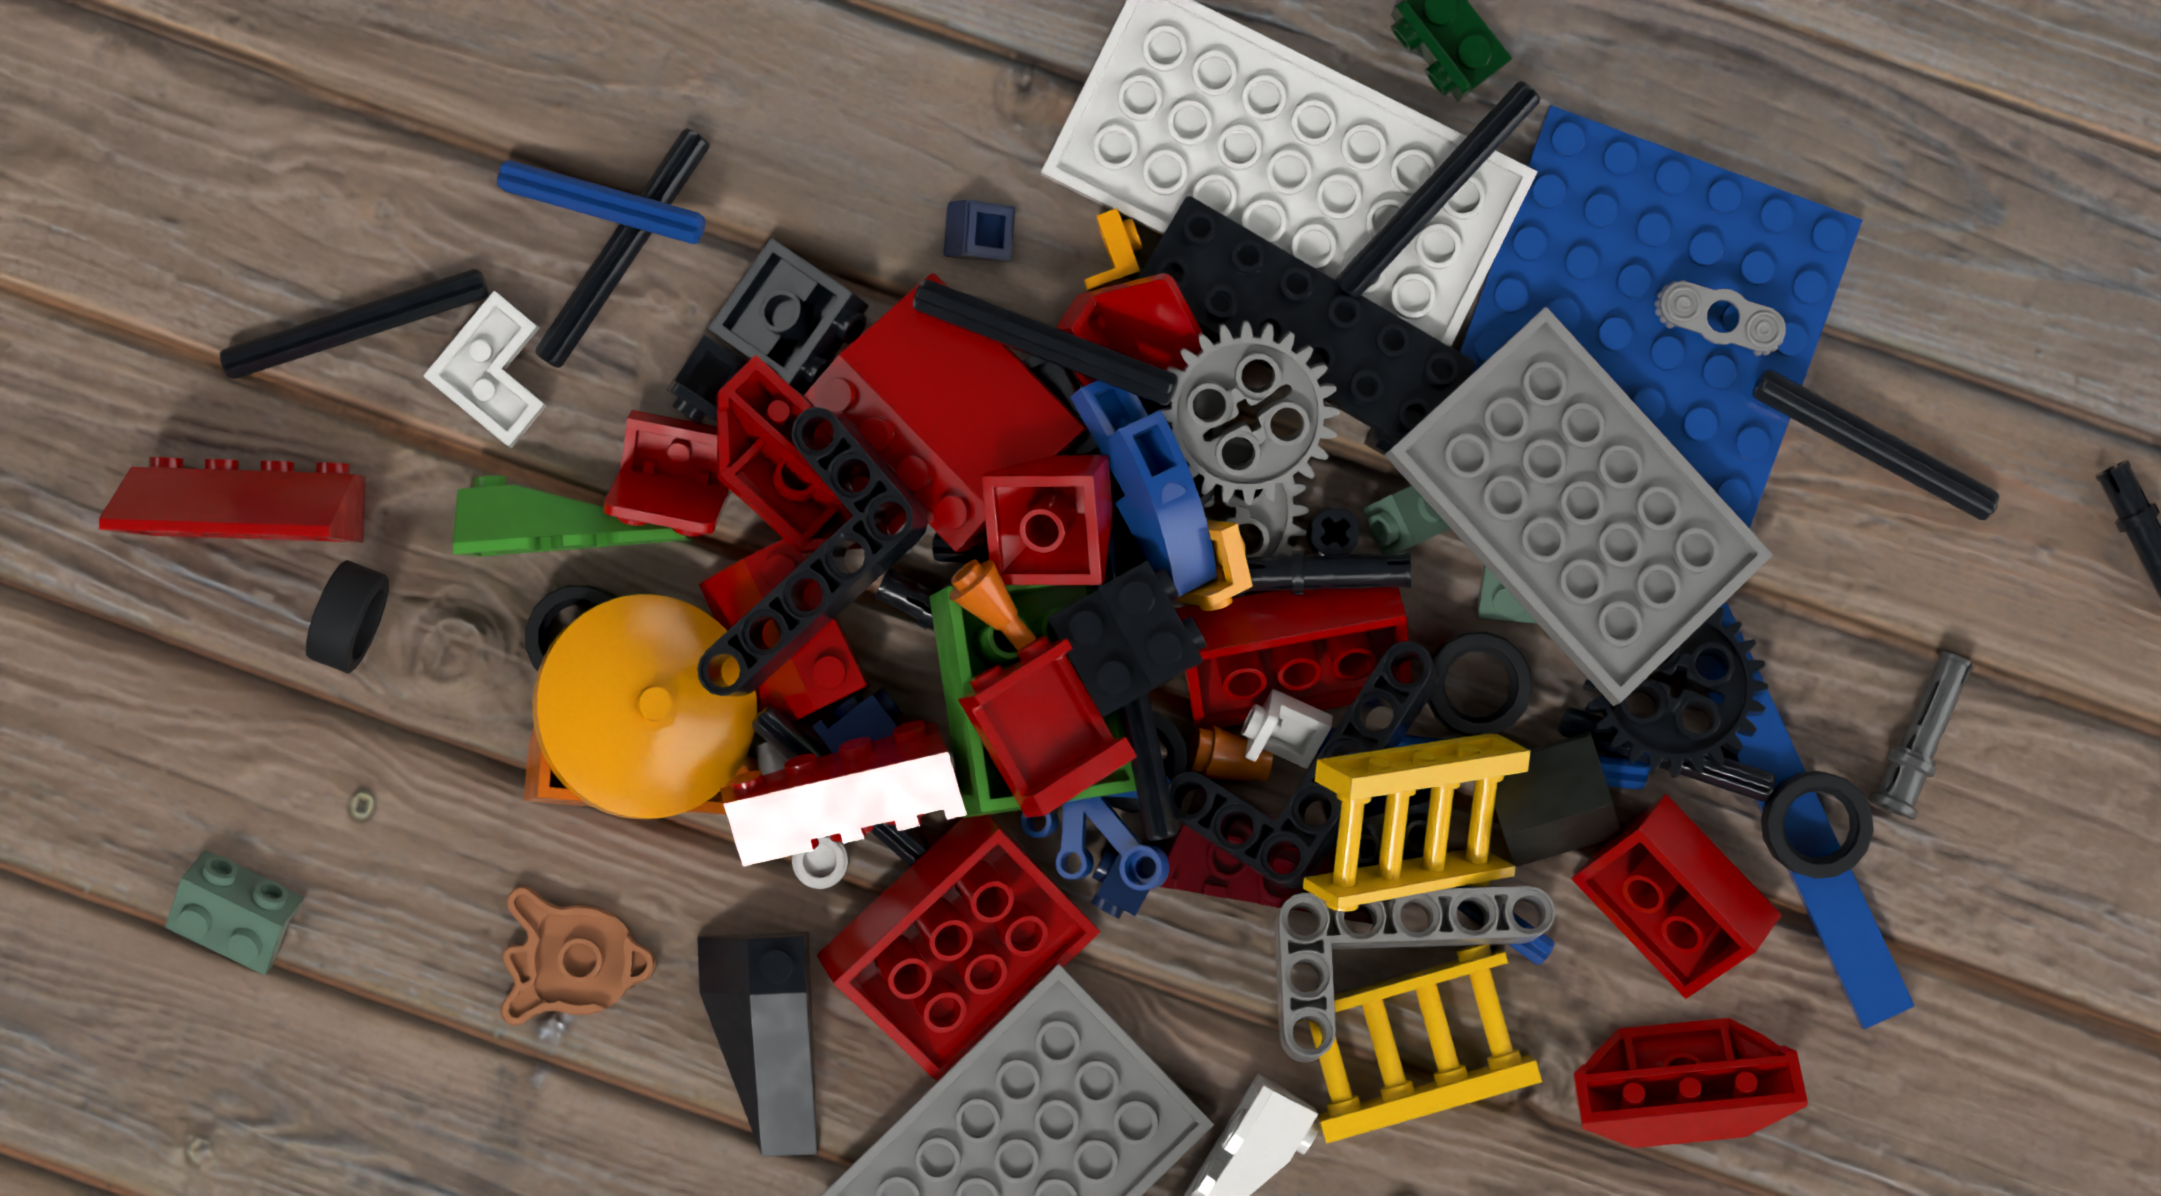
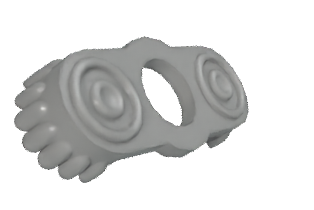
(1687, 305)

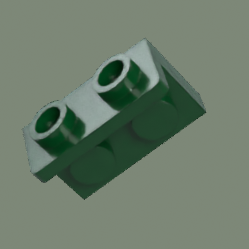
(1452, 42)

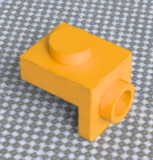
(1120, 243)
(1231, 569)

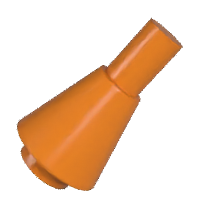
(984, 594)

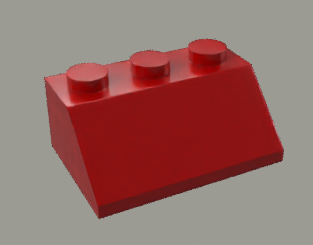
(822, 669)
(1677, 897)

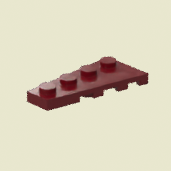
(1207, 870)

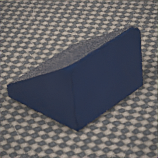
(979, 231)

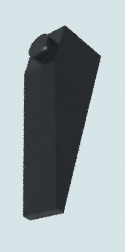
(763, 1021)

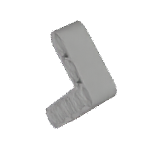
(1386, 932)

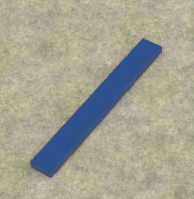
(1832, 903)

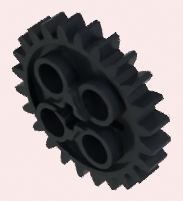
(1663, 734)

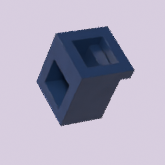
(860, 718)
(1112, 893)

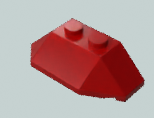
(766, 468)
(1687, 1083)

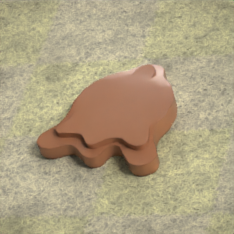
(572, 961)

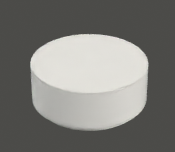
(823, 865)

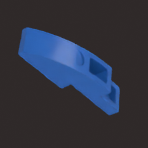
(1157, 484)

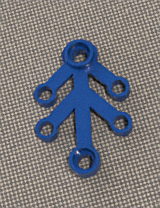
(1116, 832)

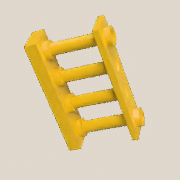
(1398, 775)
(1452, 1082)

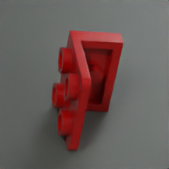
(1137, 319)
(668, 476)

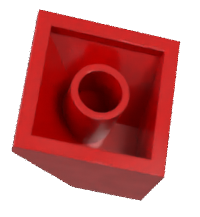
(1050, 520)

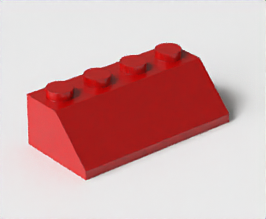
(1302, 645)

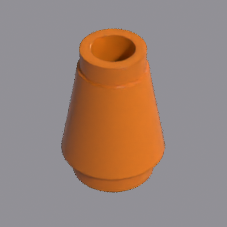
(1222, 756)

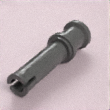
(1913, 758)

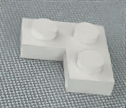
(475, 366)

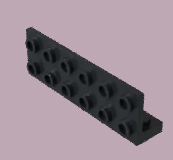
(1378, 362)

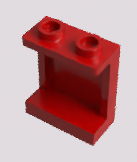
(1043, 727)

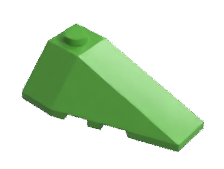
(521, 520)

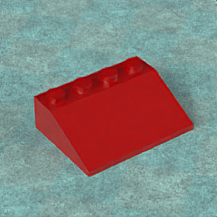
(944, 412)
(239, 502)
(956, 943)

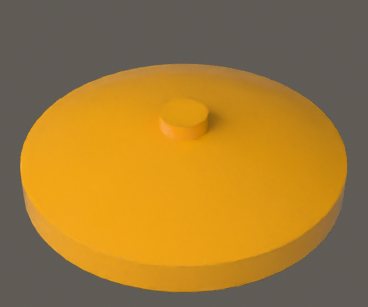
(630, 717)

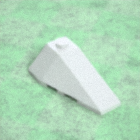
(1256, 1141)

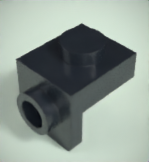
(701, 378)

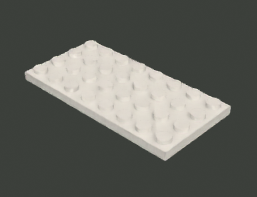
(1282, 149)

